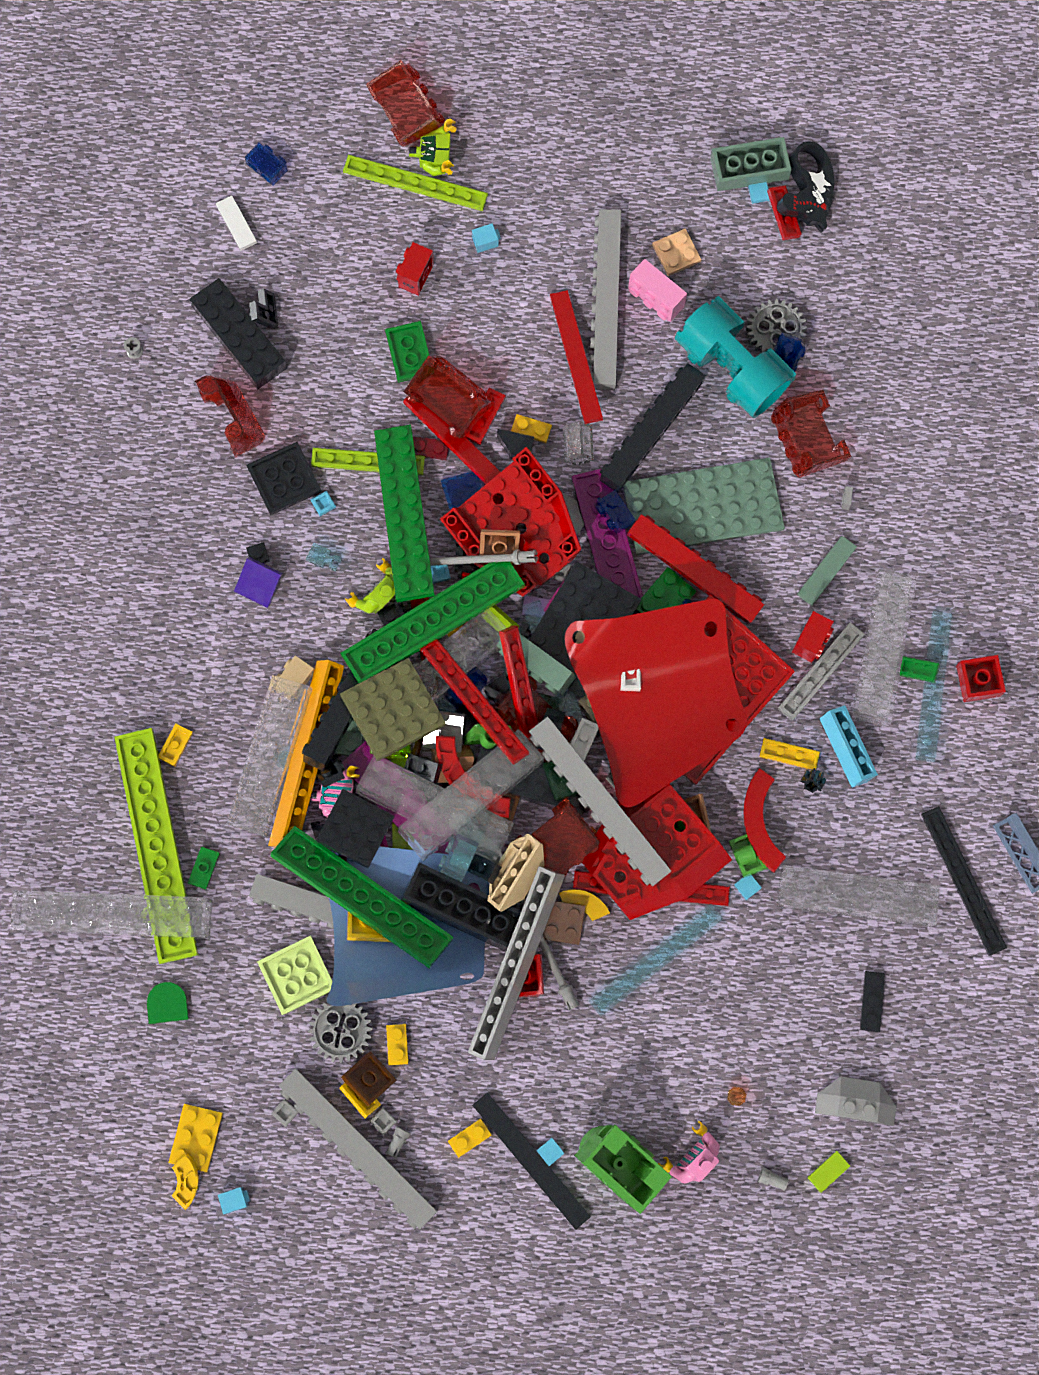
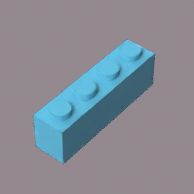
(848, 746)

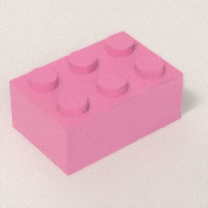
(657, 291)

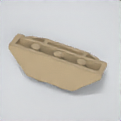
(517, 872)

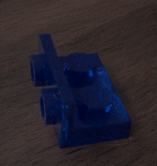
(790, 349)
(615, 512)

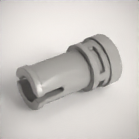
(397, 1142)
(767, 1177)

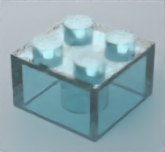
(459, 856)

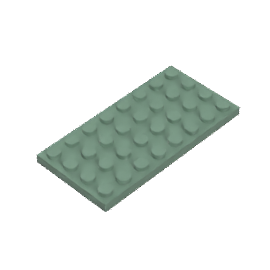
(709, 502)

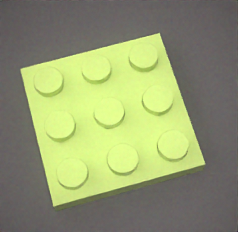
(296, 975)

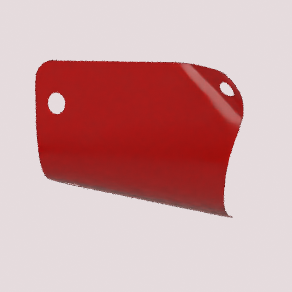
(682, 697)

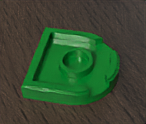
(167, 1004)

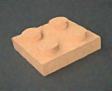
(676, 252)

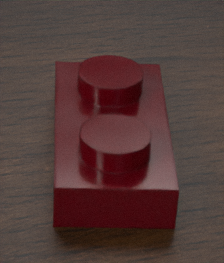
(430, 448)

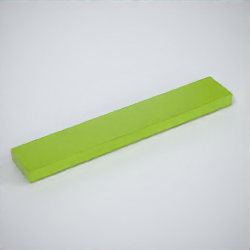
(352, 460)

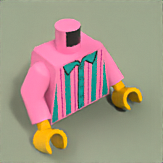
(328, 795)
(698, 1160)

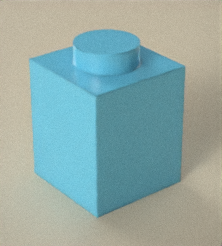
(485, 237)
(234, 1200)

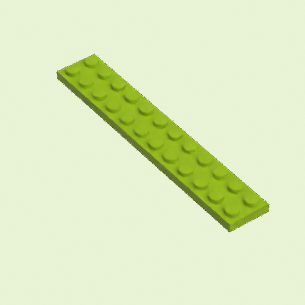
(153, 830)

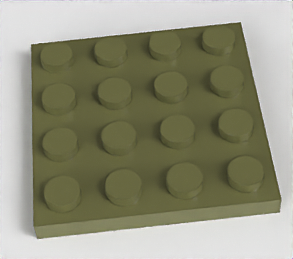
(392, 709)

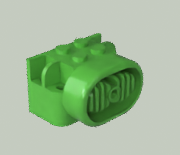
(622, 1165)

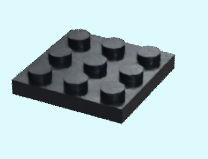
(283, 478)
(355, 828)

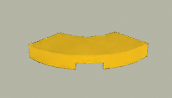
(593, 905)
(187, 1181)

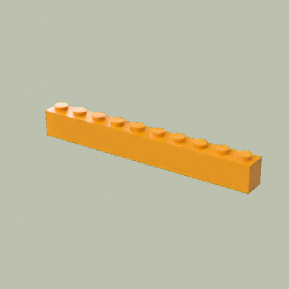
(300, 775)

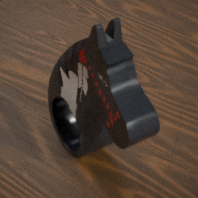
(816, 189)

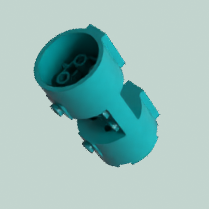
(757, 380)

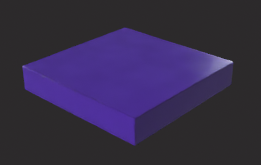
(258, 582)

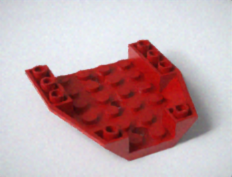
(528, 499)
(689, 854)

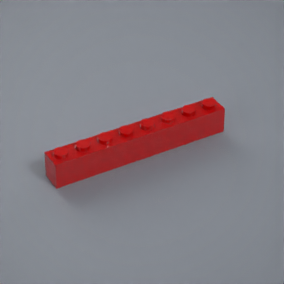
(695, 569)

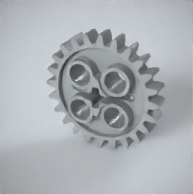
(788, 318)
(358, 1034)

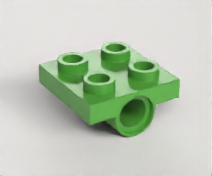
(479, 736)
(746, 856)

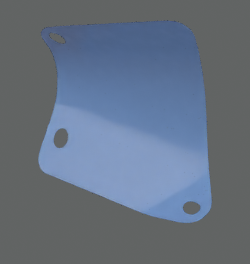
(383, 970)

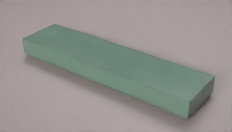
(826, 570)

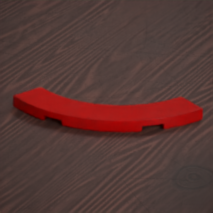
(453, 770)
(754, 821)

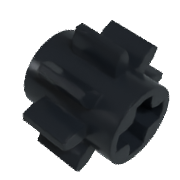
(813, 780)

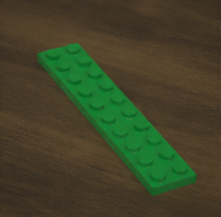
(404, 513)
(432, 619)
(362, 897)

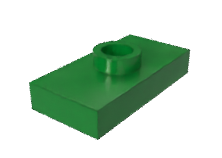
(919, 669)
(203, 868)

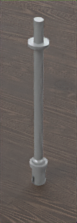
(516, 557)
(564, 988)

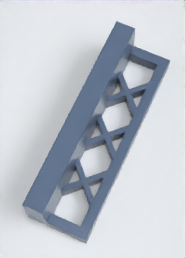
(1027, 846)

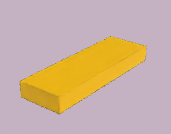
(789, 754)

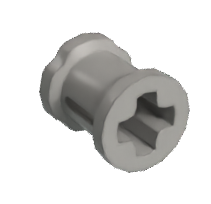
(128, 345)

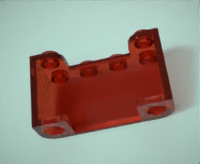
(405, 103)
(806, 434)
(565, 838)

